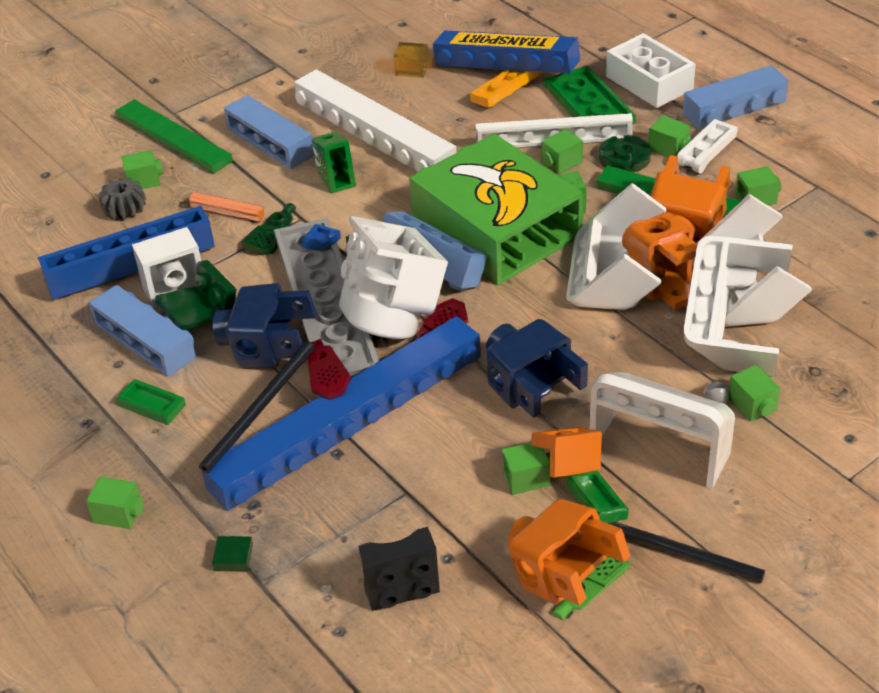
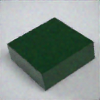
(232, 553)

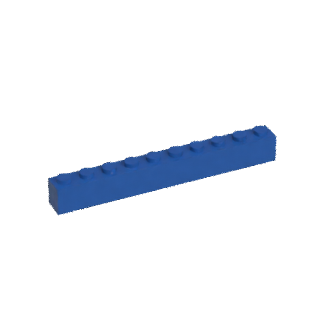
(325, 422)

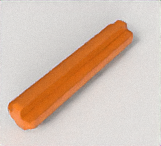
(227, 206)

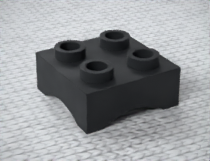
(400, 569)

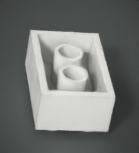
(650, 70)

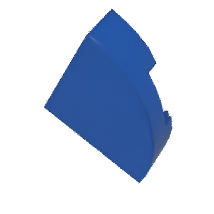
(320, 237)

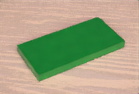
(585, 94)

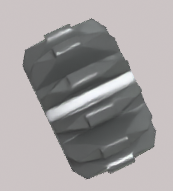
(122, 198)

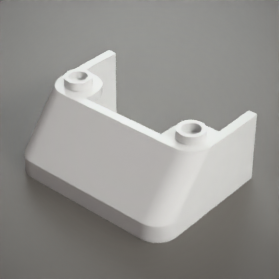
(600, 265)
(723, 266)
(778, 289)
(666, 408)

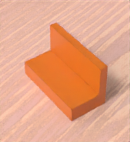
(571, 450)

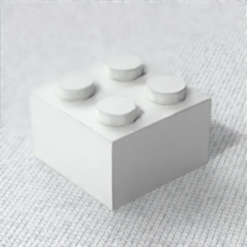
(167, 262)

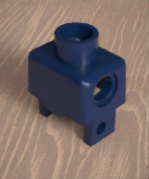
(261, 324)
(524, 368)

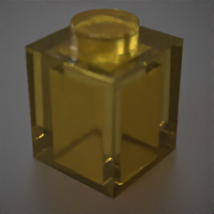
(412, 59)

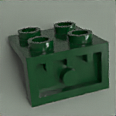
(198, 304)

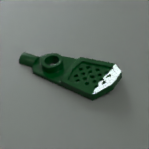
(262, 237)

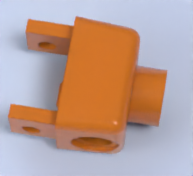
(692, 200)
(667, 248)
(557, 557)

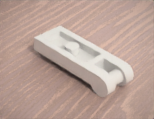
(706, 145)

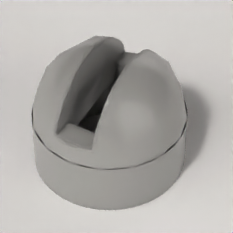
(717, 392)

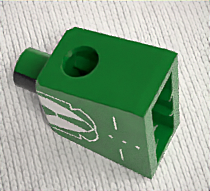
(332, 154)

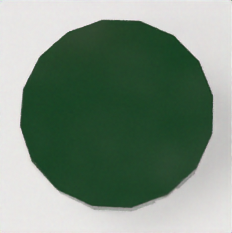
(625, 153)

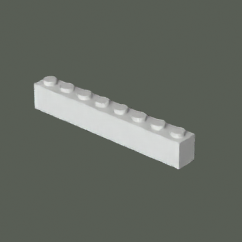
(371, 121)

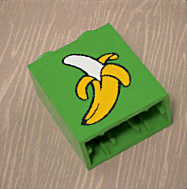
(498, 205)

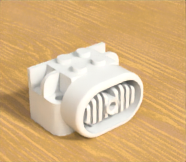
(389, 278)

